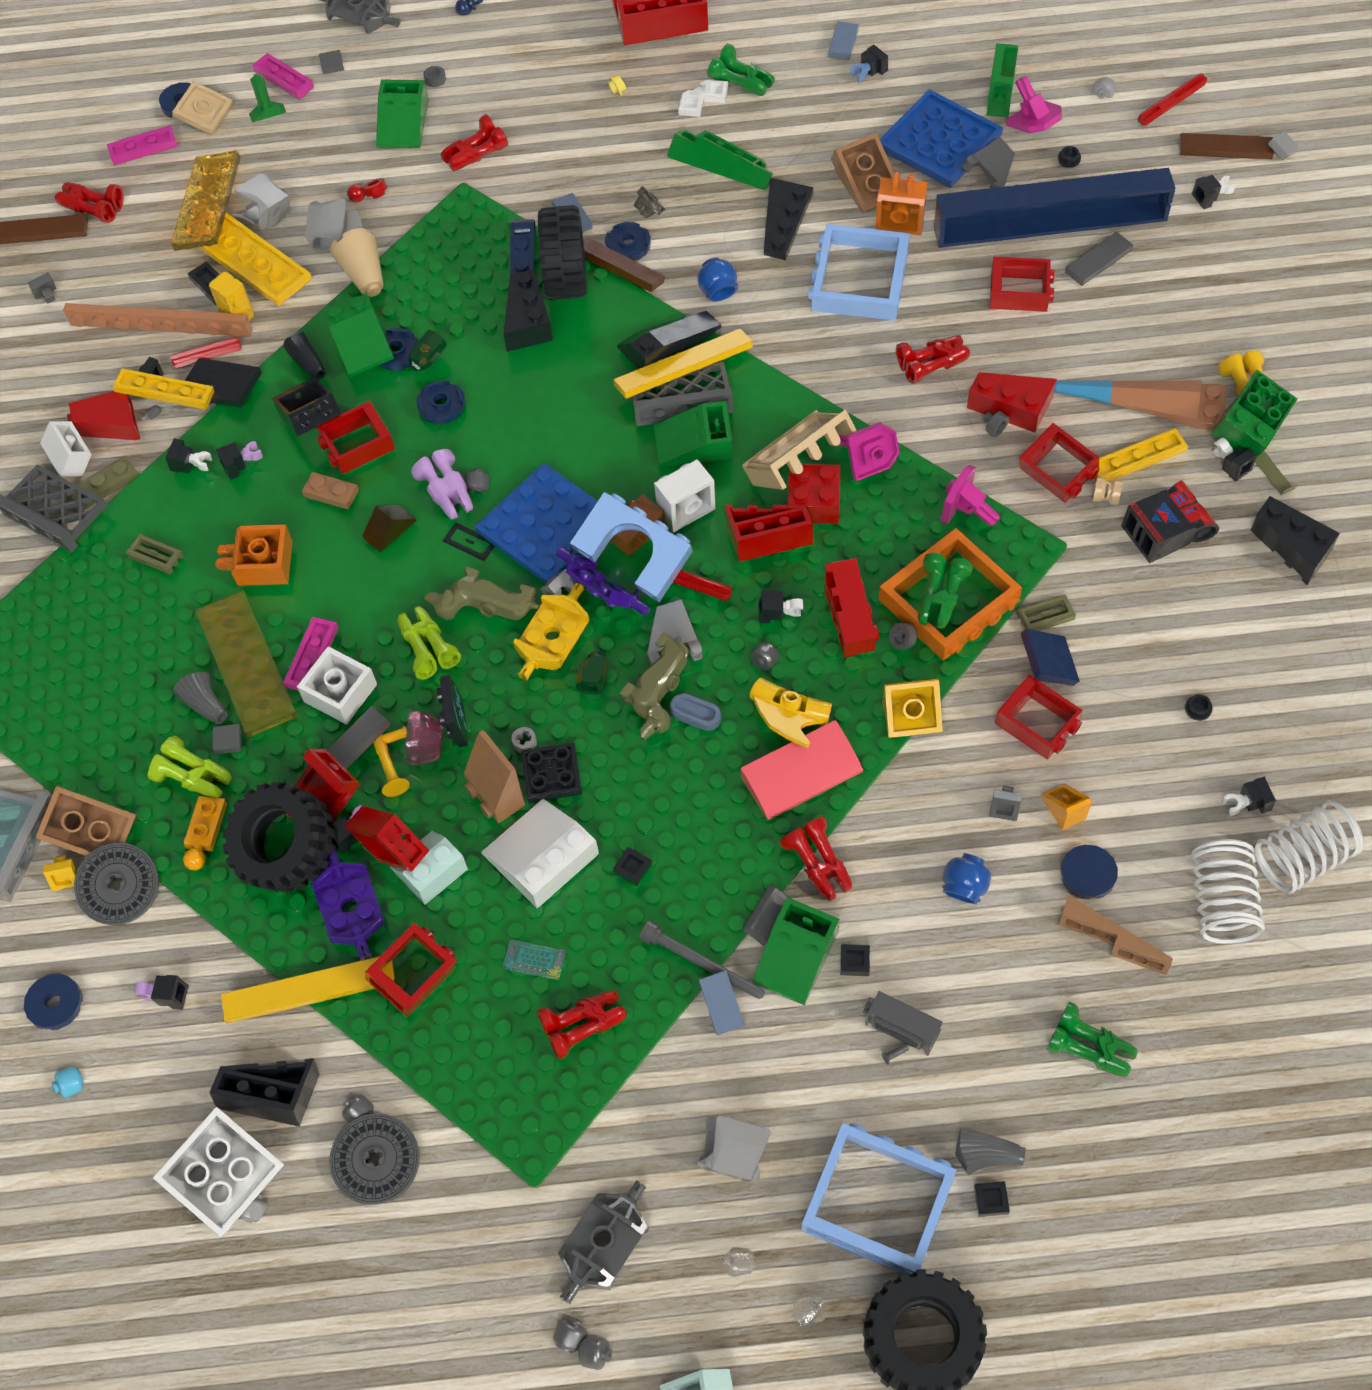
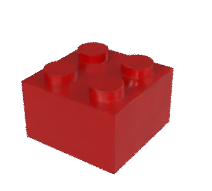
(817, 489)

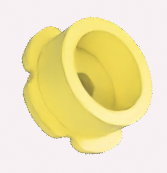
(616, 84)

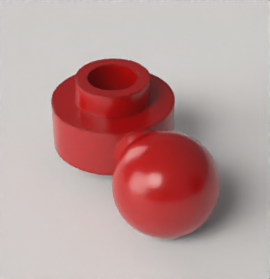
(374, 188)

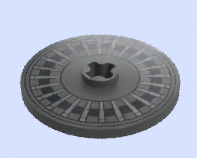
(135, 892)
(396, 1168)

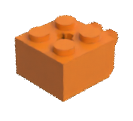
(901, 204)
(258, 556)

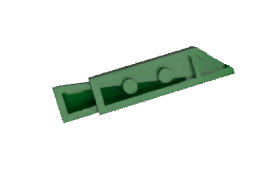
(719, 157)

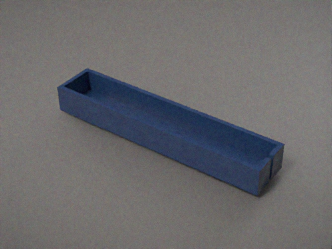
(1053, 207)

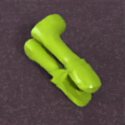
(427, 631)
(195, 780)

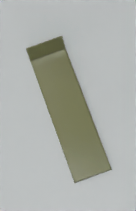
(1273, 473)

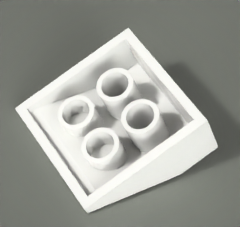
(542, 852)
(218, 1172)

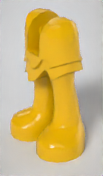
(1237, 367)

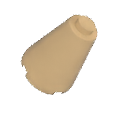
(360, 260)

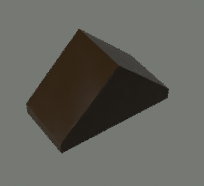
(387, 525)

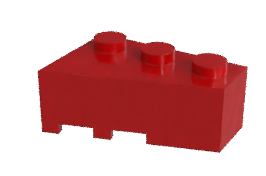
(1018, 397)
(768, 531)
(849, 608)

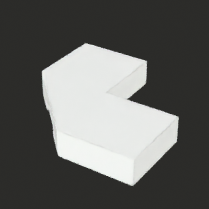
(709, 90)

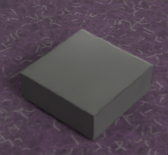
(331, 62)
(227, 739)

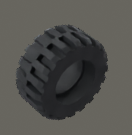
(562, 252)
(248, 829)
(938, 1294)

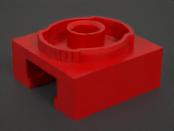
(659, 19)

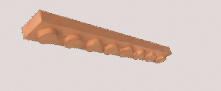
(158, 319)

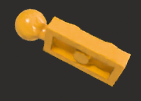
(203, 830)

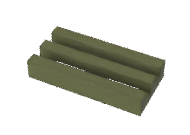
(170, 561)
(1049, 617)

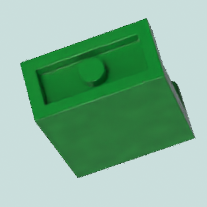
(1002, 80)

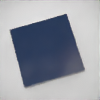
(1049, 657)

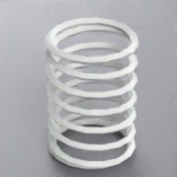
(1292, 855)
(1228, 916)

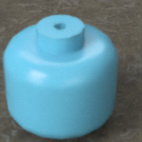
(68, 1082)

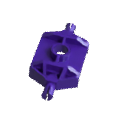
(583, 571)
(338, 886)

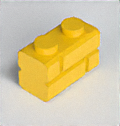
(230, 295)

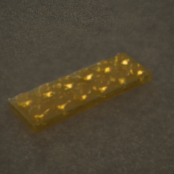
(205, 201)
(246, 664)

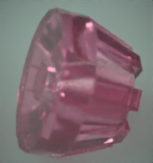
(422, 738)

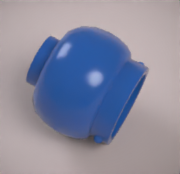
(717, 279)
(966, 878)

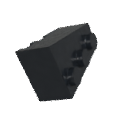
(525, 313)
(1294, 537)
(266, 1091)

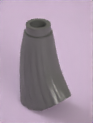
(198, 695)
(982, 1150)

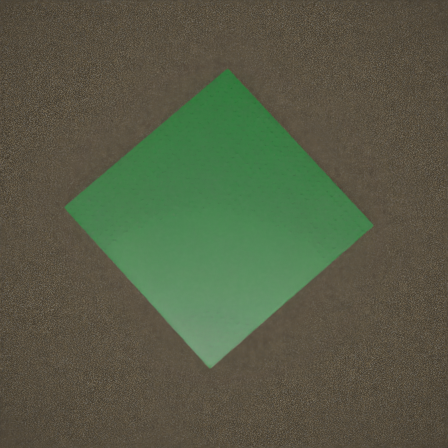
(105, 639)

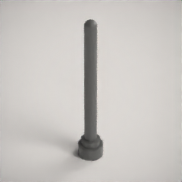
(654, 934)

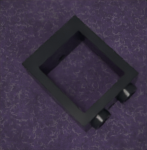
(296, 412)

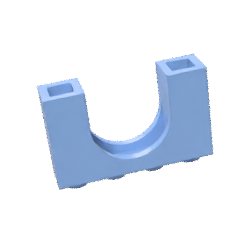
(613, 516)

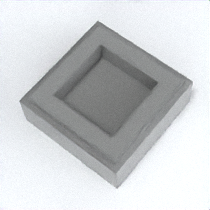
(1283, 145)

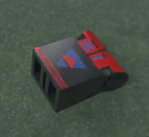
(1167, 522)

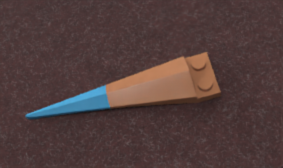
(1177, 401)

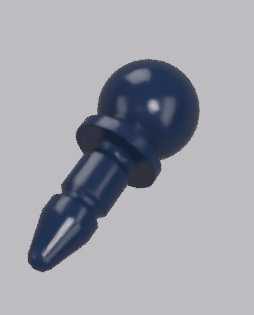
(464, 7)

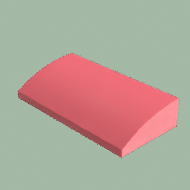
(801, 773)

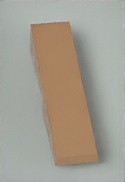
(1126, 945)

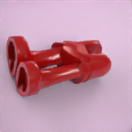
(486, 139)
(75, 197)
(944, 353)
(817, 871)
(588, 1009)

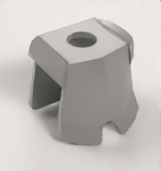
(266, 199)
(328, 222)
(733, 1148)

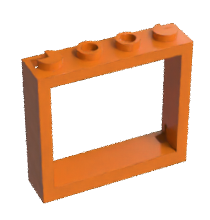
(903, 580)

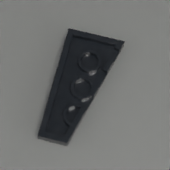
(784, 216)

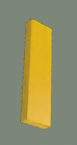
(163, 389)
(1141, 455)

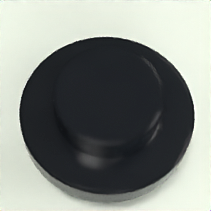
(1069, 157)
(1198, 707)

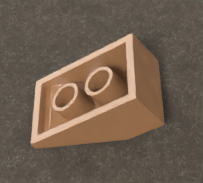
(861, 169)
(492, 780)
(83, 822)

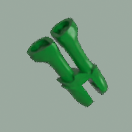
(728, 66)
(943, 600)
(1105, 1043)

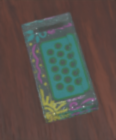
(534, 959)

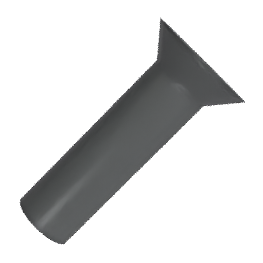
(896, 1052)

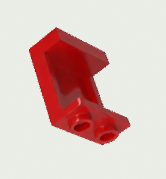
(327, 781)

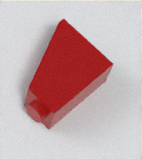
(105, 416)

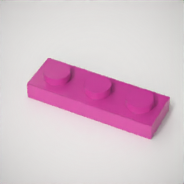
(283, 76)
(142, 145)
(315, 641)

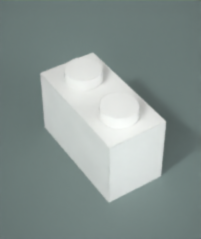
(65, 448)

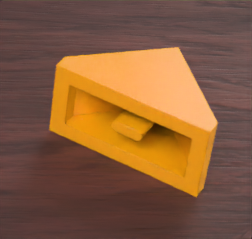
(1067, 805)

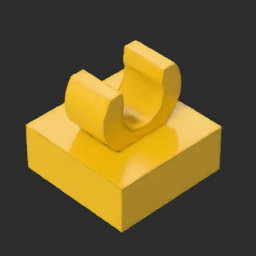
(60, 873)

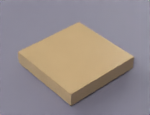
(202, 108)

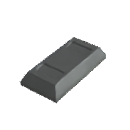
(765, 914)

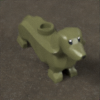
(484, 596)
(655, 683)

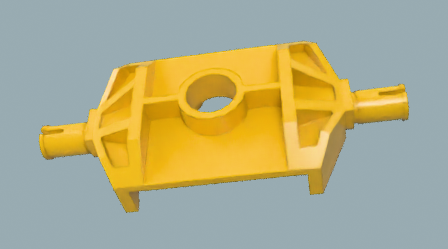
(558, 615)

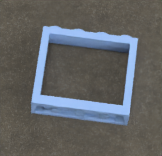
(856, 304)
(859, 1244)

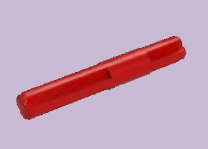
(1172, 99)

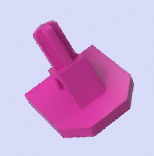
(1035, 112)
(871, 449)
(967, 498)

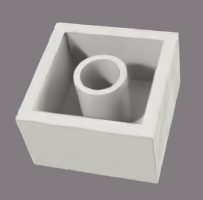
(685, 495)
(337, 685)

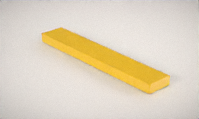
(682, 363)
(299, 990)

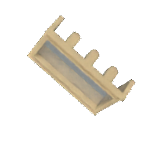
(764, 465)

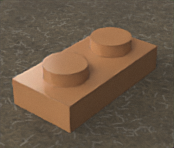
(330, 490)

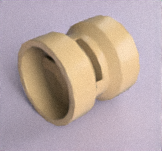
(1113, 490)

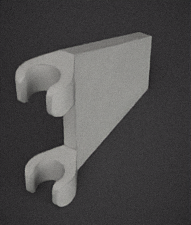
(675, 622)

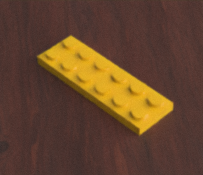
(257, 262)

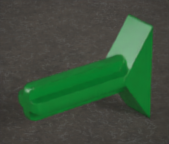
(265, 106)

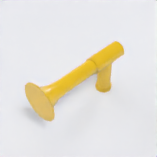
(395, 785)

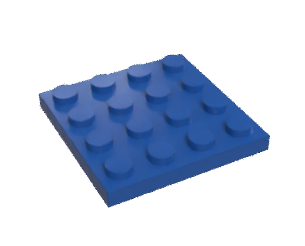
(939, 137)
(538, 521)

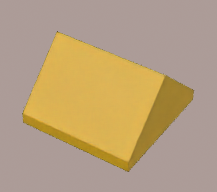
(912, 708)

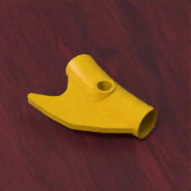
(788, 711)

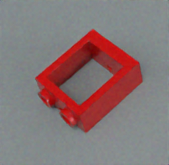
(1021, 268)
(347, 423)
(1043, 445)
(1051, 700)
(381, 836)
(391, 990)

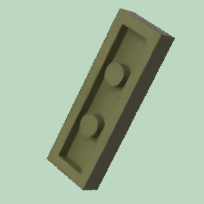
(107, 481)

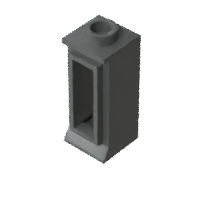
(902, 1022)

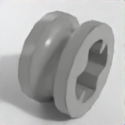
(519, 734)

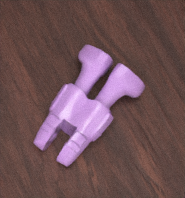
(443, 491)

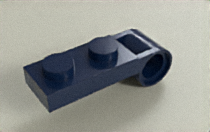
(522, 245)

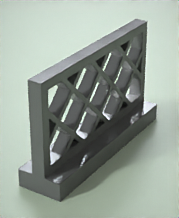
(660, 408)
(39, 520)

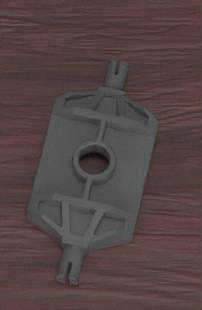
(368, 13)
(596, 1265)

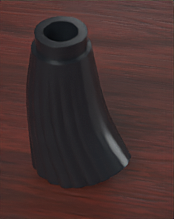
(304, 355)

